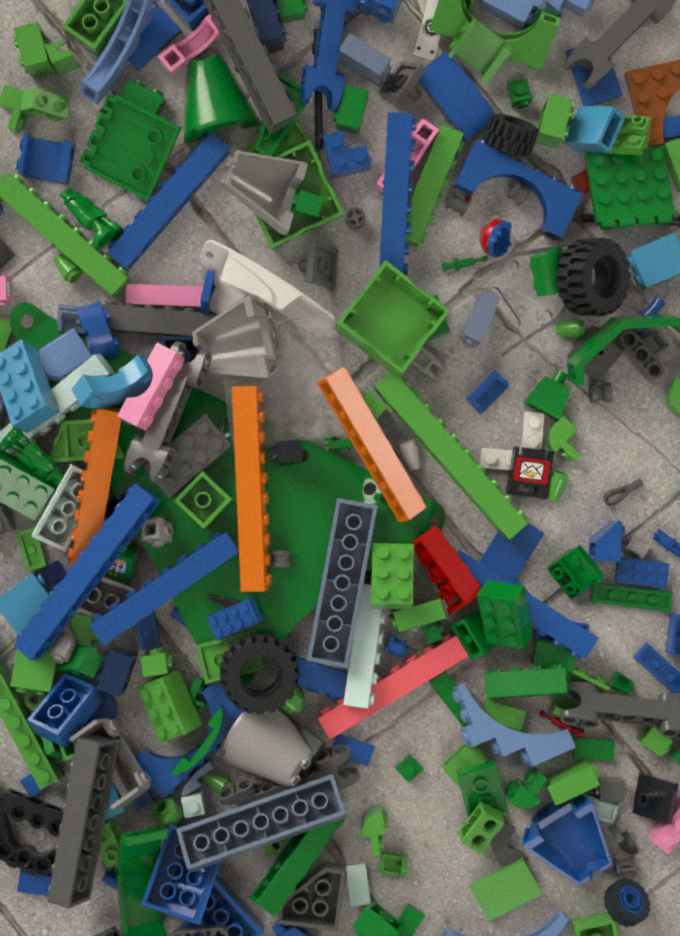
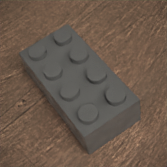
(194, 452)

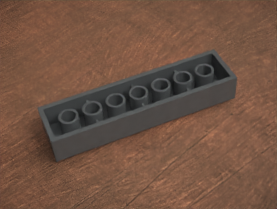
(252, 63)
(83, 820)

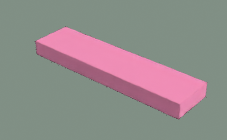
(163, 295)

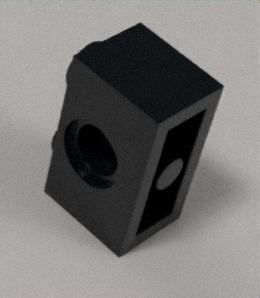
(287, 453)

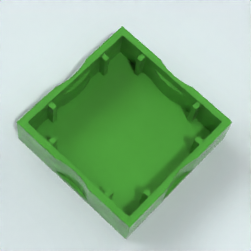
(314, 183)
(391, 319)

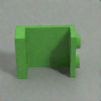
(480, 48)
(578, 675)

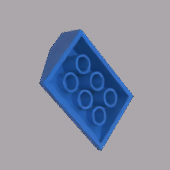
(175, 888)

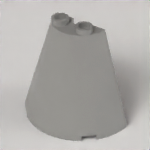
(264, 185)
(241, 340)
(267, 747)

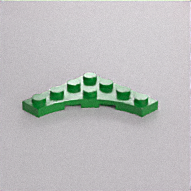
(267, 143)

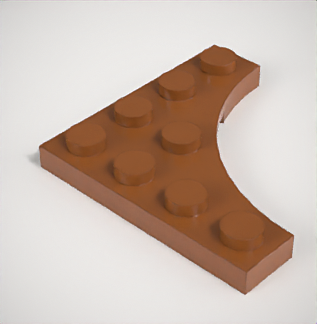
(651, 92)

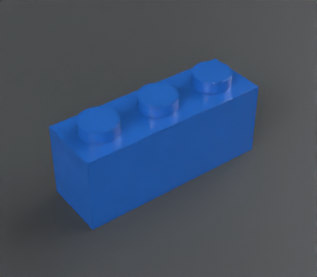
(321, 678)

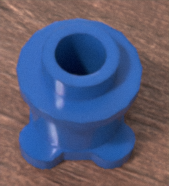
(396, 646)

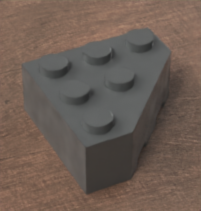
(316, 899)

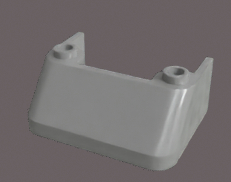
(128, 774)

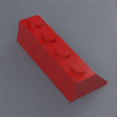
(446, 569)

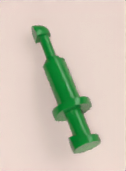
(457, 264)

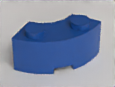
(97, 329)

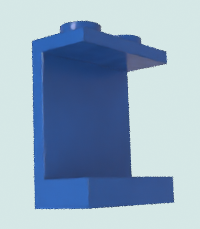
(46, 159)

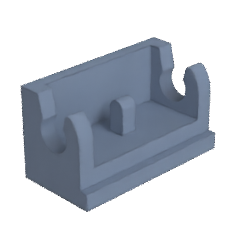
(68, 319)

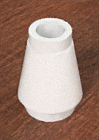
(411, 454)

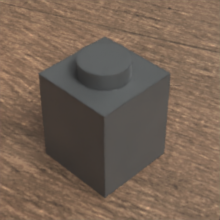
(610, 789)

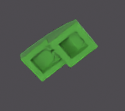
(505, 714)

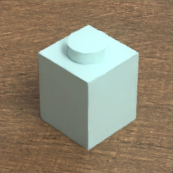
(194, 804)

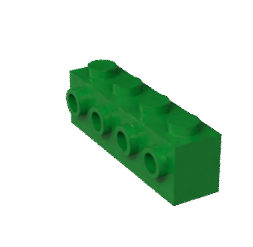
(527, 683)

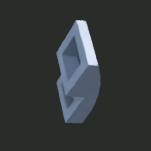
(195, 781)

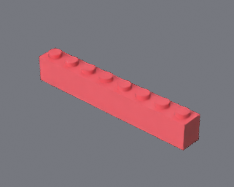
(396, 683)

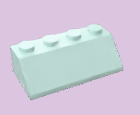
(58, 518)

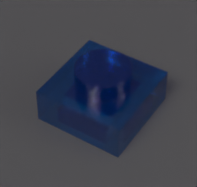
(53, 573)

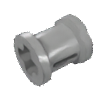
(637, 546)

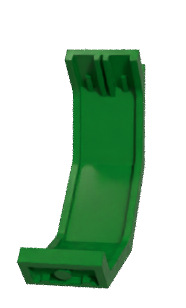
(607, 333)
(134, 869)

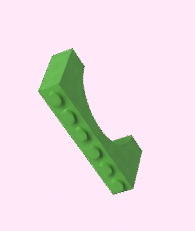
(529, 45)

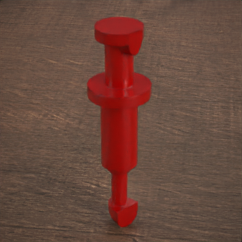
(556, 721)

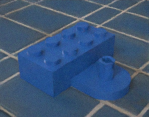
(228, 910)

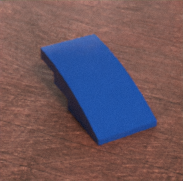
(456, 95)

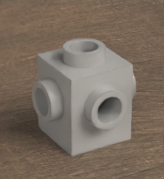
(157, 531)

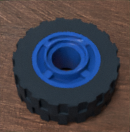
(627, 902)

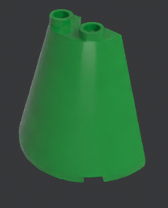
(214, 99)

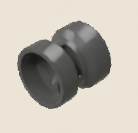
(600, 392)

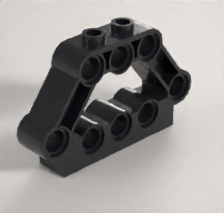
(32, 806)

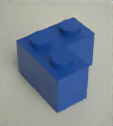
(344, 161)

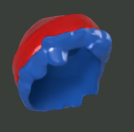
(495, 238)

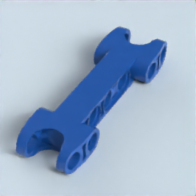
(323, 74)

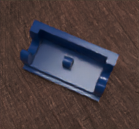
(487, 392)
(673, 635)

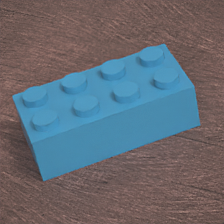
(25, 387)

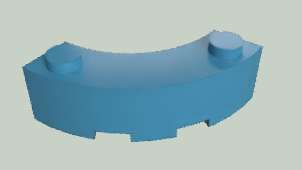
(115, 389)

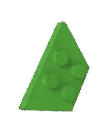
(72, 442)

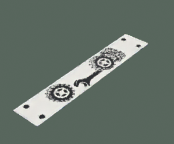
(427, 40)

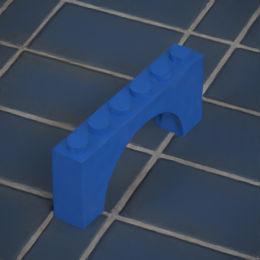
(555, 198)
(160, 767)

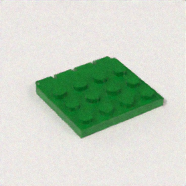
(130, 146)
(630, 188)

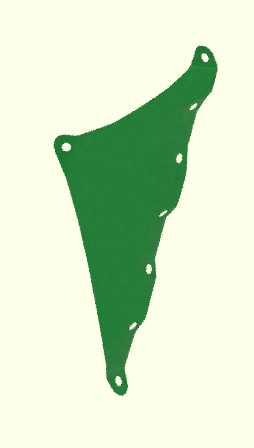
(298, 509)

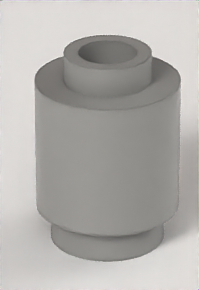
(63, 647)

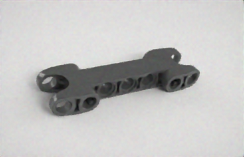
(596, 56)
(157, 438)
(625, 709)
(327, 763)

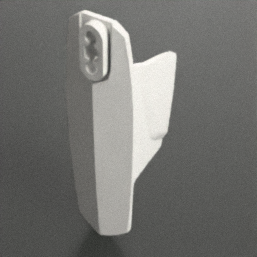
(244, 277)

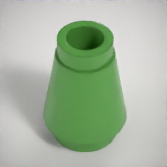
(67, 268)
(570, 329)
(557, 485)
(216, 781)

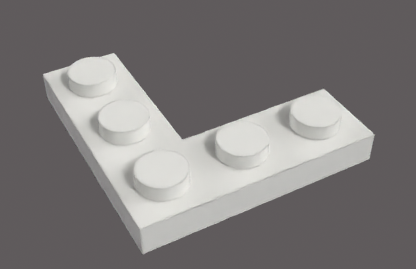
(531, 438)

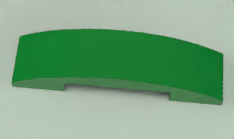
(187, 762)

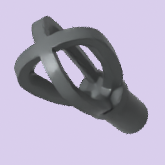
(628, 489)

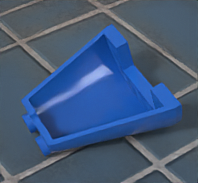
(569, 839)

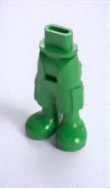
(92, 217)
(31, 455)

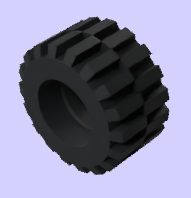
(511, 135)

